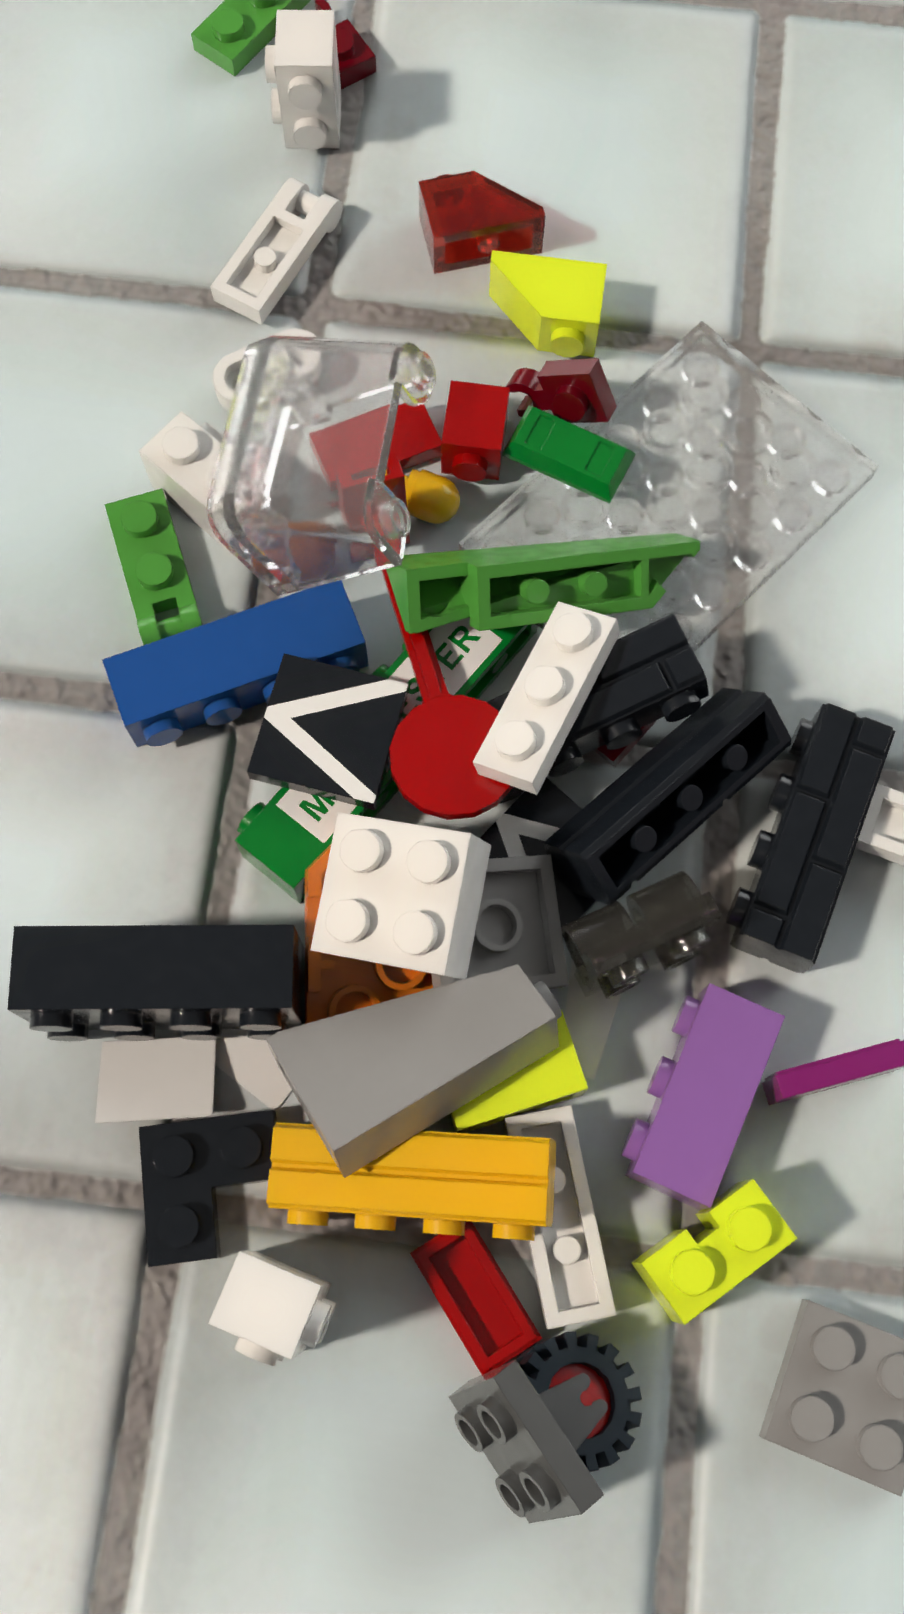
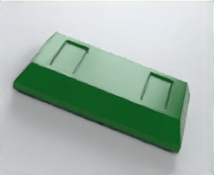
(569, 454)

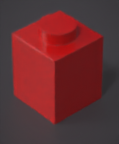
(474, 431)

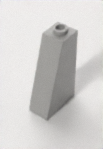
(413, 1059)

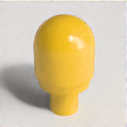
(431, 496)

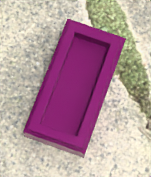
(834, 1071)

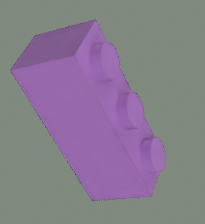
(702, 1095)

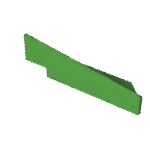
(526, 581)

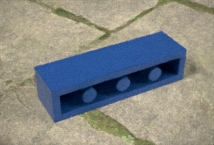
(230, 663)

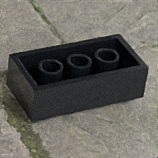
(157, 980)

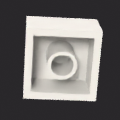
(401, 895)

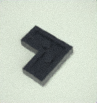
(180, 1178)

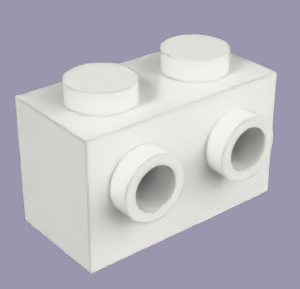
(306, 78)
(183, 465)
(272, 1308)

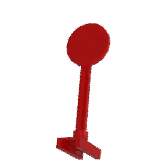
(442, 735)

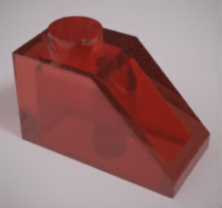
(471, 216)

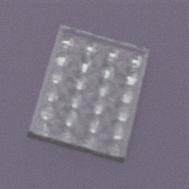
(716, 461)

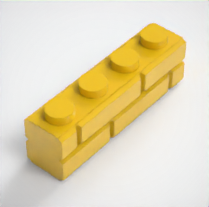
(427, 1177)

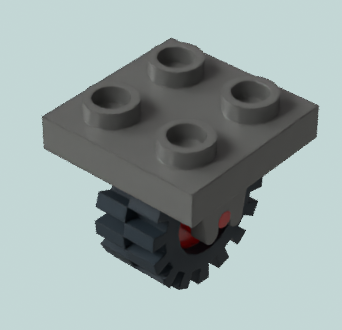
(550, 1423)

